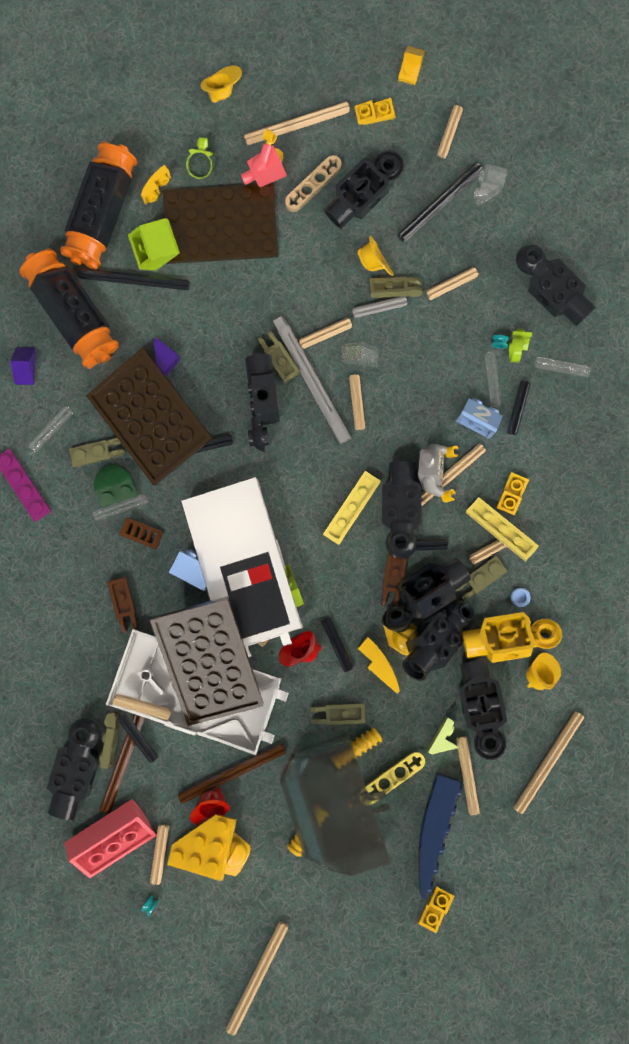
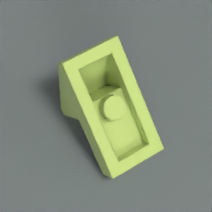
(439, 743)

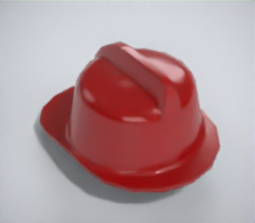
(303, 649)
(209, 805)

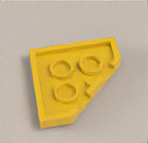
(205, 848)

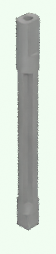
(312, 380)

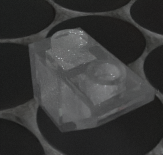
(491, 184)

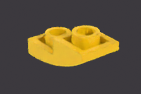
(375, 112)
(151, 191)
(512, 493)
(435, 909)

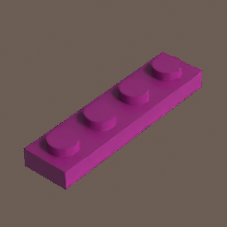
(23, 486)

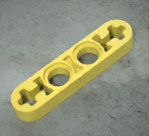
(390, 773)

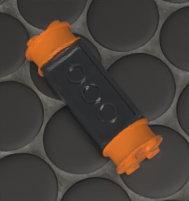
(98, 204)
(69, 307)

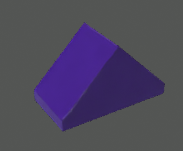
(165, 357)
(23, 366)

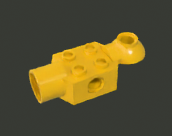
(510, 637)

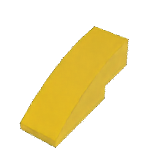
(379, 664)

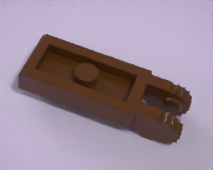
(393, 575)
(122, 602)

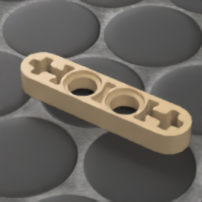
(313, 184)

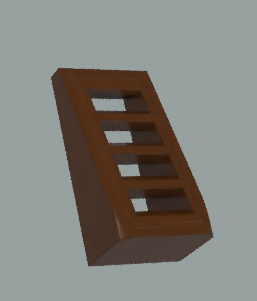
(123, 532)

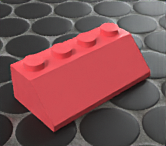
(109, 839)

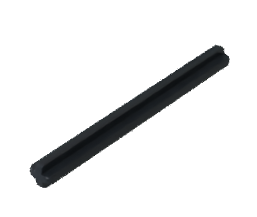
(439, 202)
(135, 279)

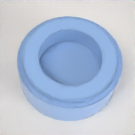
(520, 597)

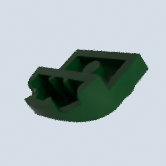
(114, 485)

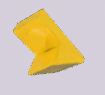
(411, 65)

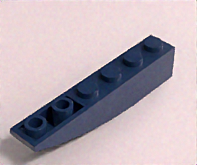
(435, 827)

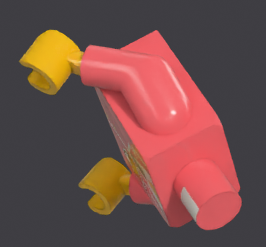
(266, 165)

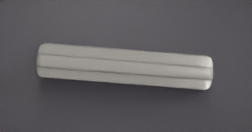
(379, 306)

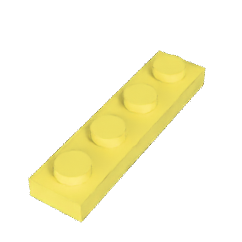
(351, 508)
(502, 529)

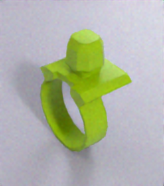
(202, 144)
(519, 342)

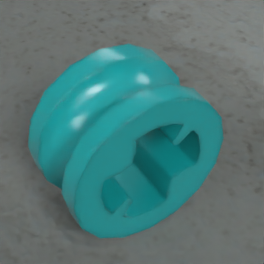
(500, 341)
(149, 905)

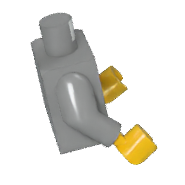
(431, 470)

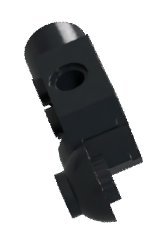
(363, 188)
(554, 285)
(261, 384)
(401, 508)
(425, 593)
(437, 640)
(483, 708)
(74, 770)

